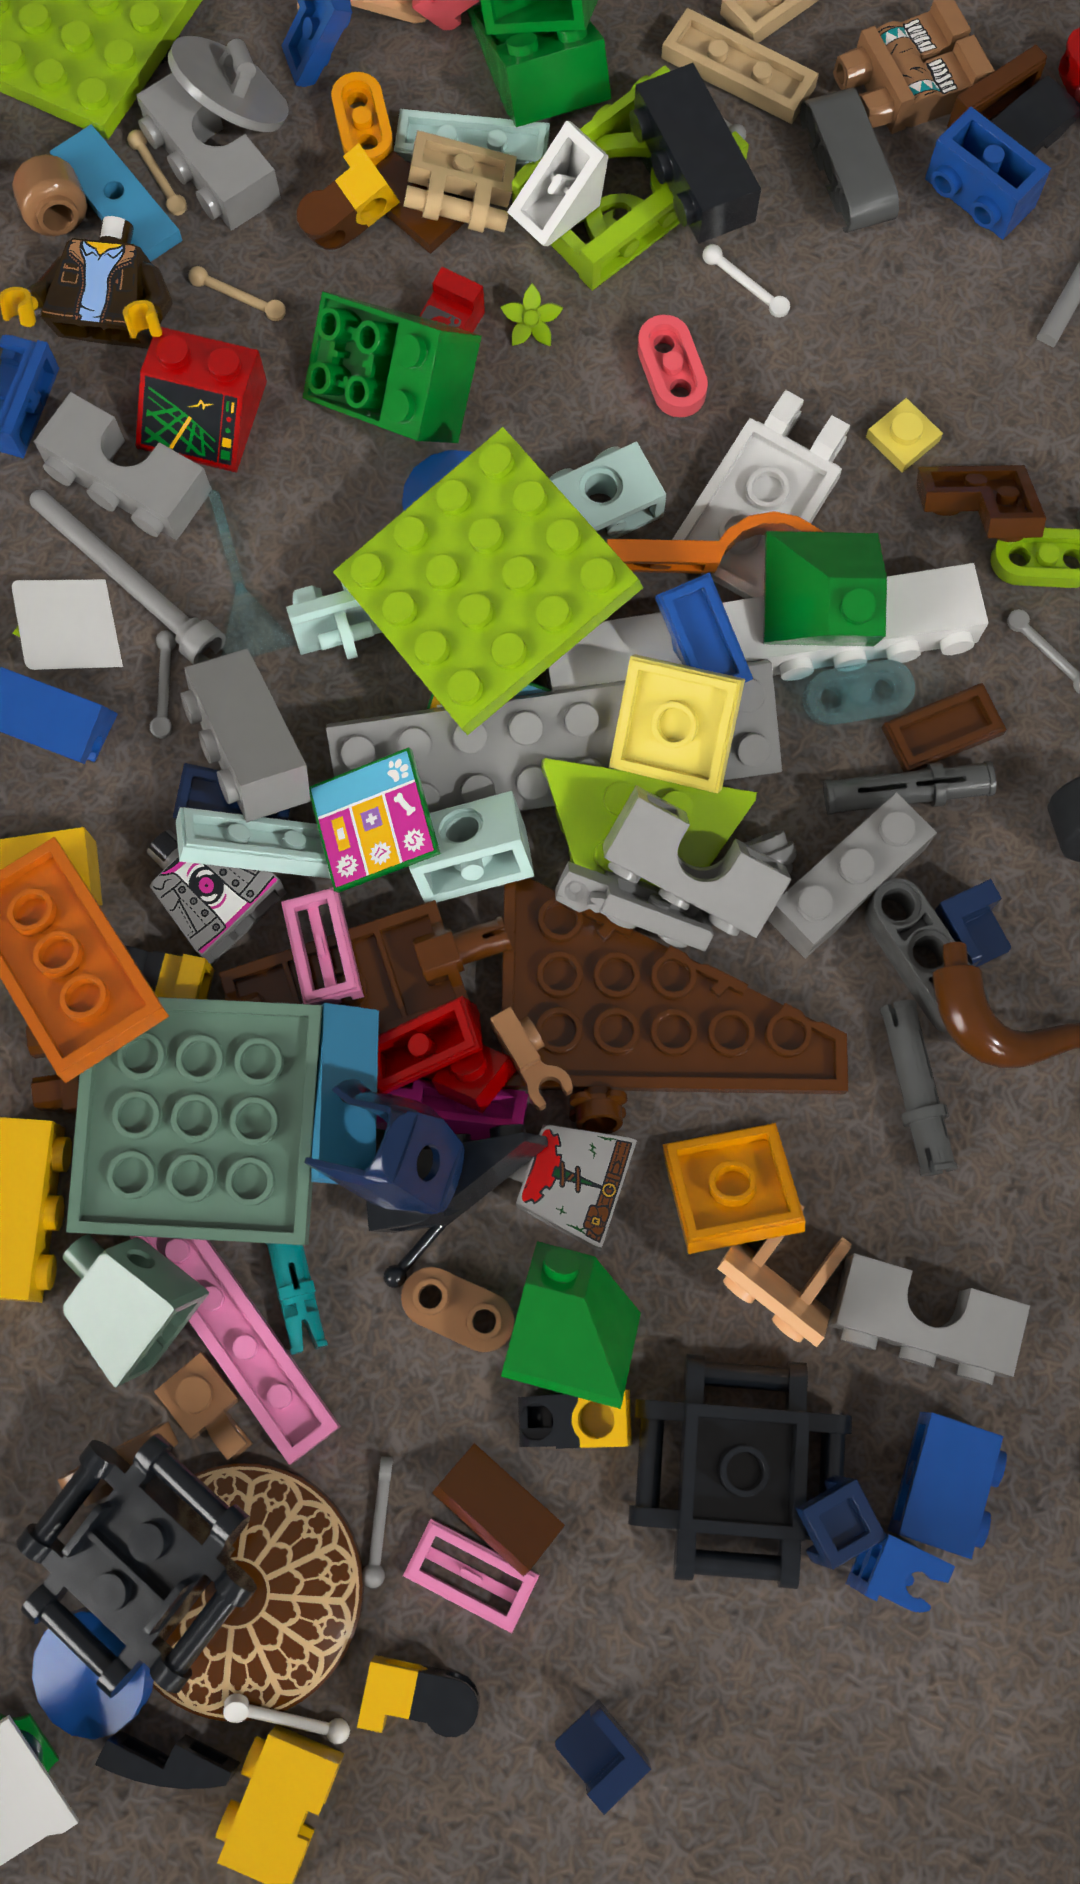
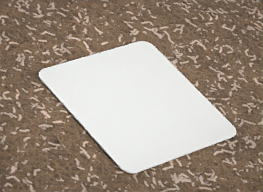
(66, 624)

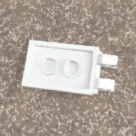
(762, 476)

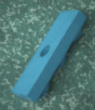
(108, 178)
(346, 1052)

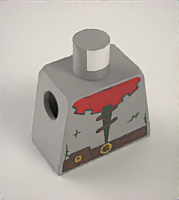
(575, 1182)

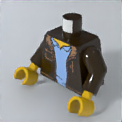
(96, 291)

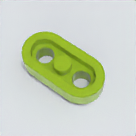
(1043, 559)

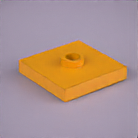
(733, 1188)

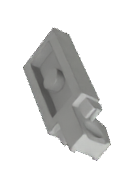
(633, 905)

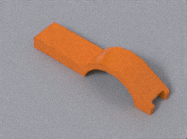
(701, 555)

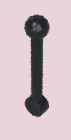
(396, 1274)

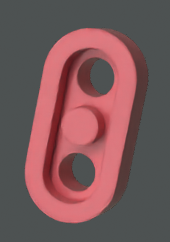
(672, 369)

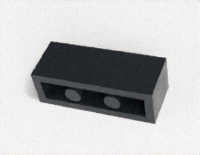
(695, 153)

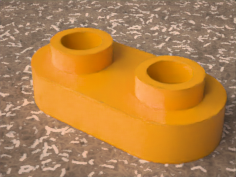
(365, 123)

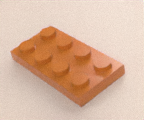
(68, 964)

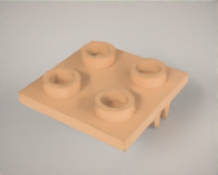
(795, 1312)

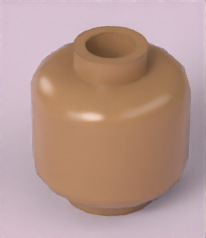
(49, 195)

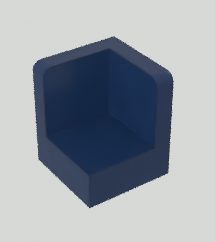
(972, 922)
(839, 1523)
(603, 1756)

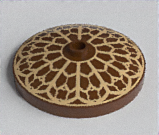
(304, 1599)

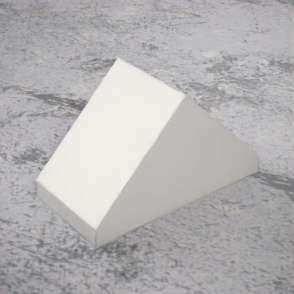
(562, 186)

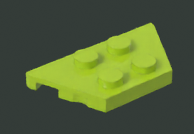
(594, 796)

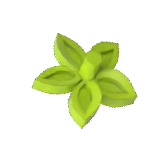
(531, 317)

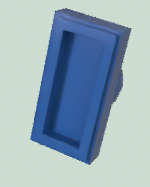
(702, 628)

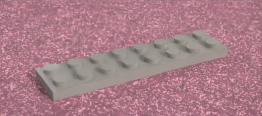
(511, 743)

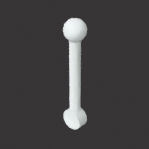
(778, 305)
(238, 1709)

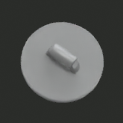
(228, 82)

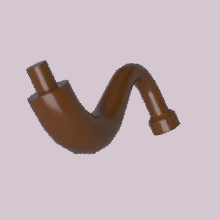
(977, 1029)

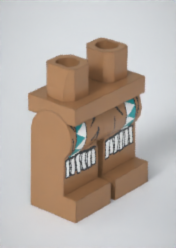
(914, 67)

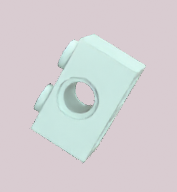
(626, 479)
(479, 848)

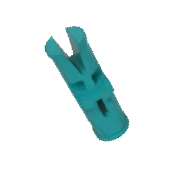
(297, 1304)

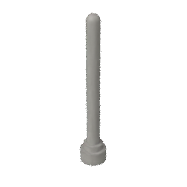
(191, 634)

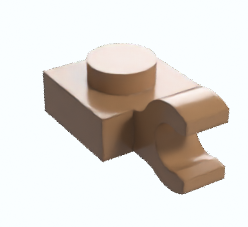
(521, 1043)
(201, 1401)

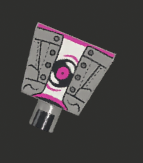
(211, 901)

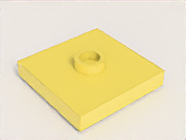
(676, 723)

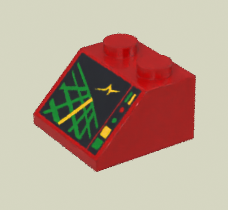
(199, 398)

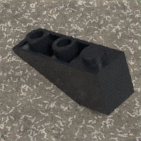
(484, 1167)

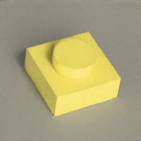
(904, 435)

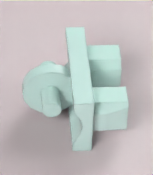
(328, 621)

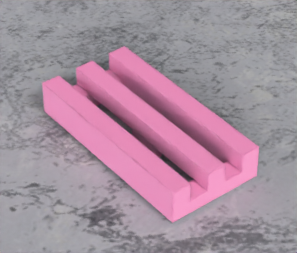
(332, 992)
(457, 1596)

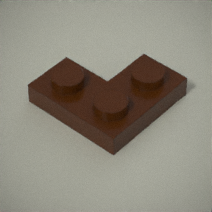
(998, 493)

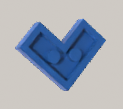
(314, 37)

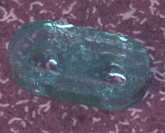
(857, 692)

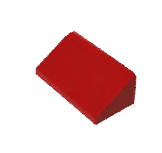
(428, 1044)

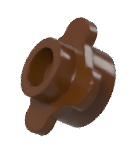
(598, 1109)

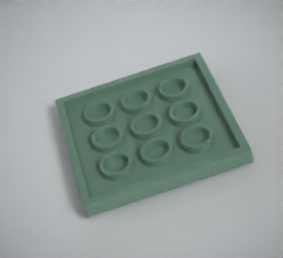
(201, 1127)

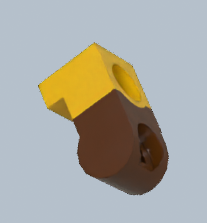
(347, 204)

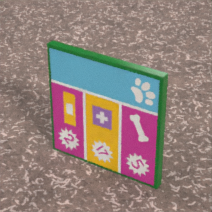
(373, 820)

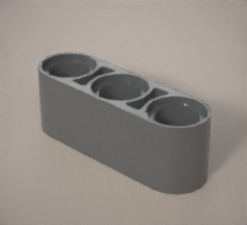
(851, 158)
(899, 938)

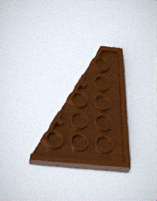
(647, 1014)

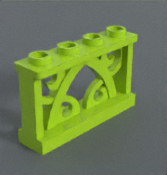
(647, 220)

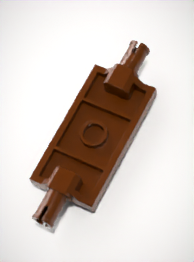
(401, 960)

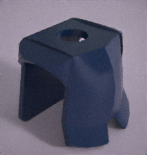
(393, 1175)

